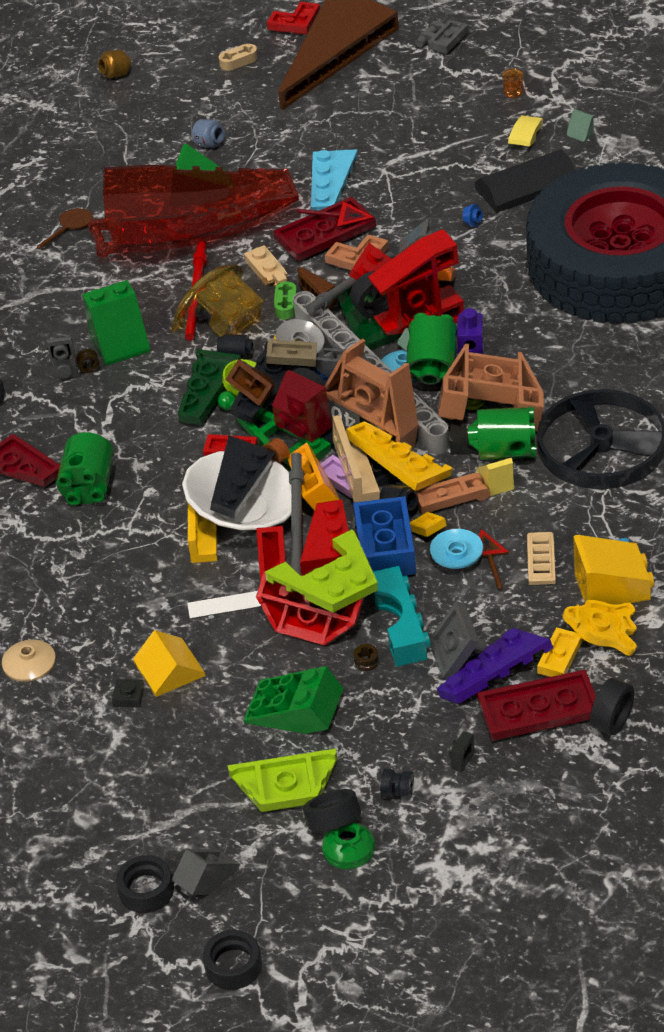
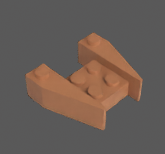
(491, 380)
(375, 394)

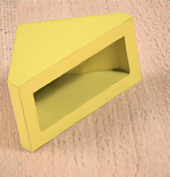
(498, 476)

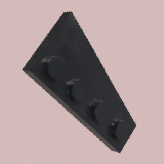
(247, 409)

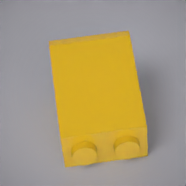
(611, 570)

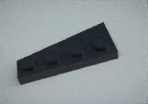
(239, 475)

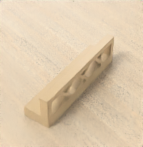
(354, 465)

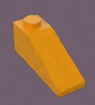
(316, 485)

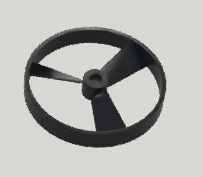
(604, 439)

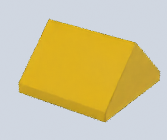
(167, 663)

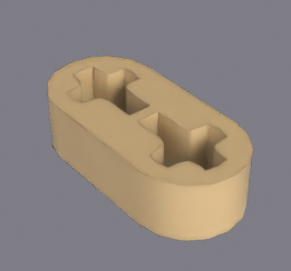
(238, 57)

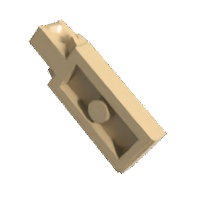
(265, 266)

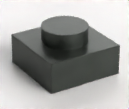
(128, 693)
(461, 751)

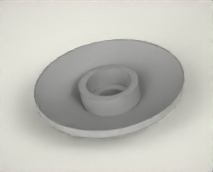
(300, 331)

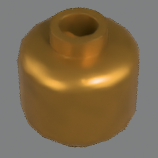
(114, 64)

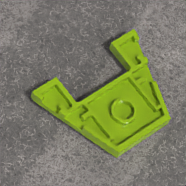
(334, 583)

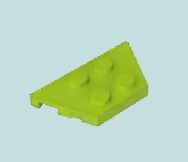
(284, 780)

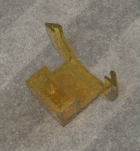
(225, 297)

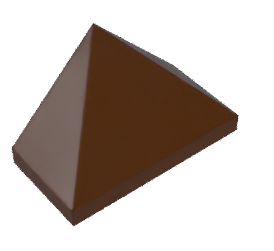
(250, 382)

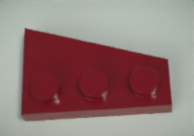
(26, 463)

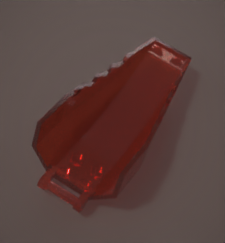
(177, 208)

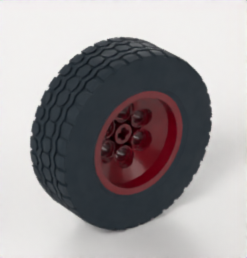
(600, 243)

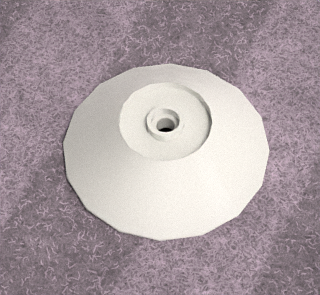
(265, 507)

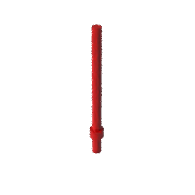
(199, 262)

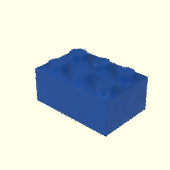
(385, 534)

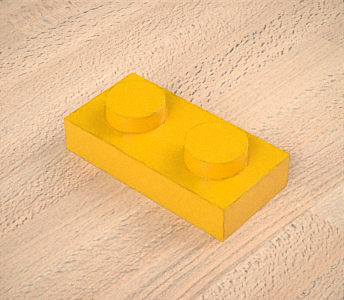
(560, 658)

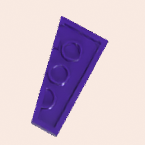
(493, 663)

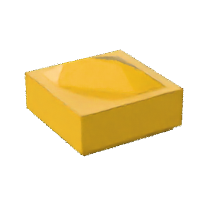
(427, 524)

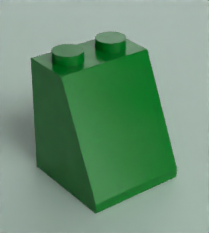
(115, 323)

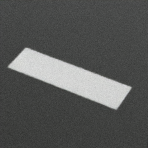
(223, 604)

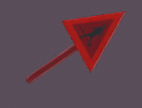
(347, 216)

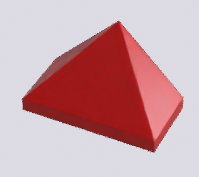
(270, 547)

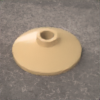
(28, 660)

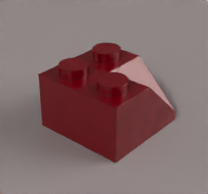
(302, 407)

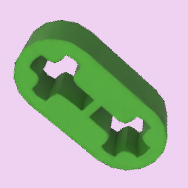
(282, 300)

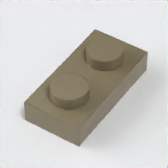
(291, 353)

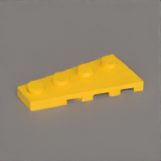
(397, 457)

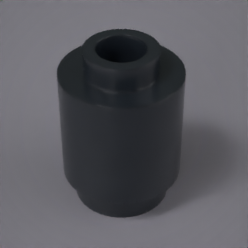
(235, 344)
(393, 491)

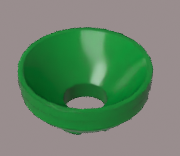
(349, 853)

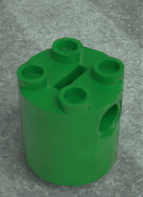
(431, 347)
(503, 433)
(85, 468)

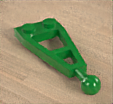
(319, 446)

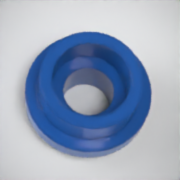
(472, 215)

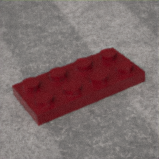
(319, 232)
(537, 704)

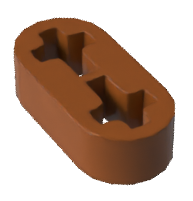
(278, 446)

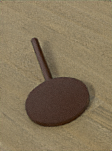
(70, 219)

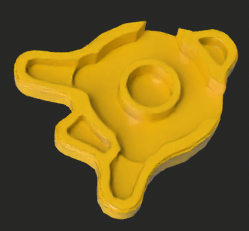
(604, 624)

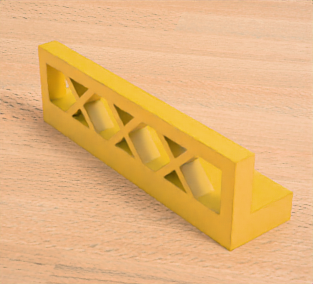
(201, 537)

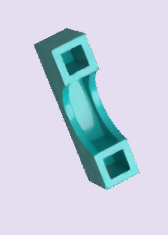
(405, 638)

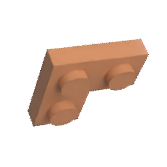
(346, 256)

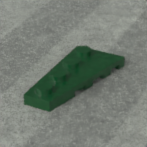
(361, 326)
(204, 385)

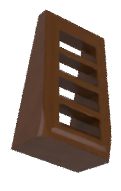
(314, 284)

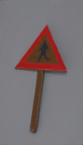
(490, 549)

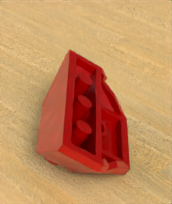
(302, 619)

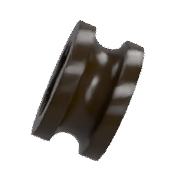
(90, 366)
(366, 664)

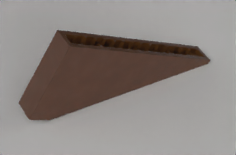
(336, 39)

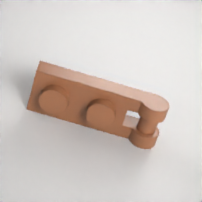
(452, 492)

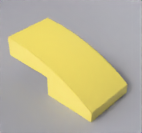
(525, 130)

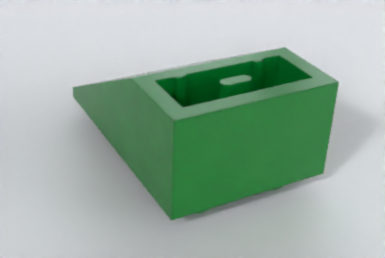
(296, 701)

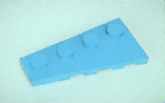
(330, 176)

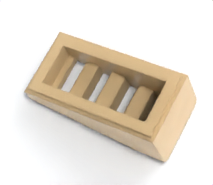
(541, 543)

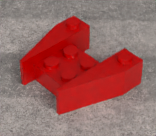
(414, 285)

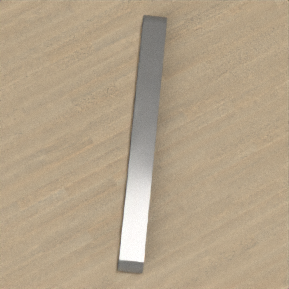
(432, 430)

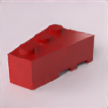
(327, 523)

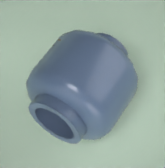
(207, 133)

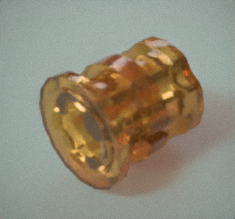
(512, 83)

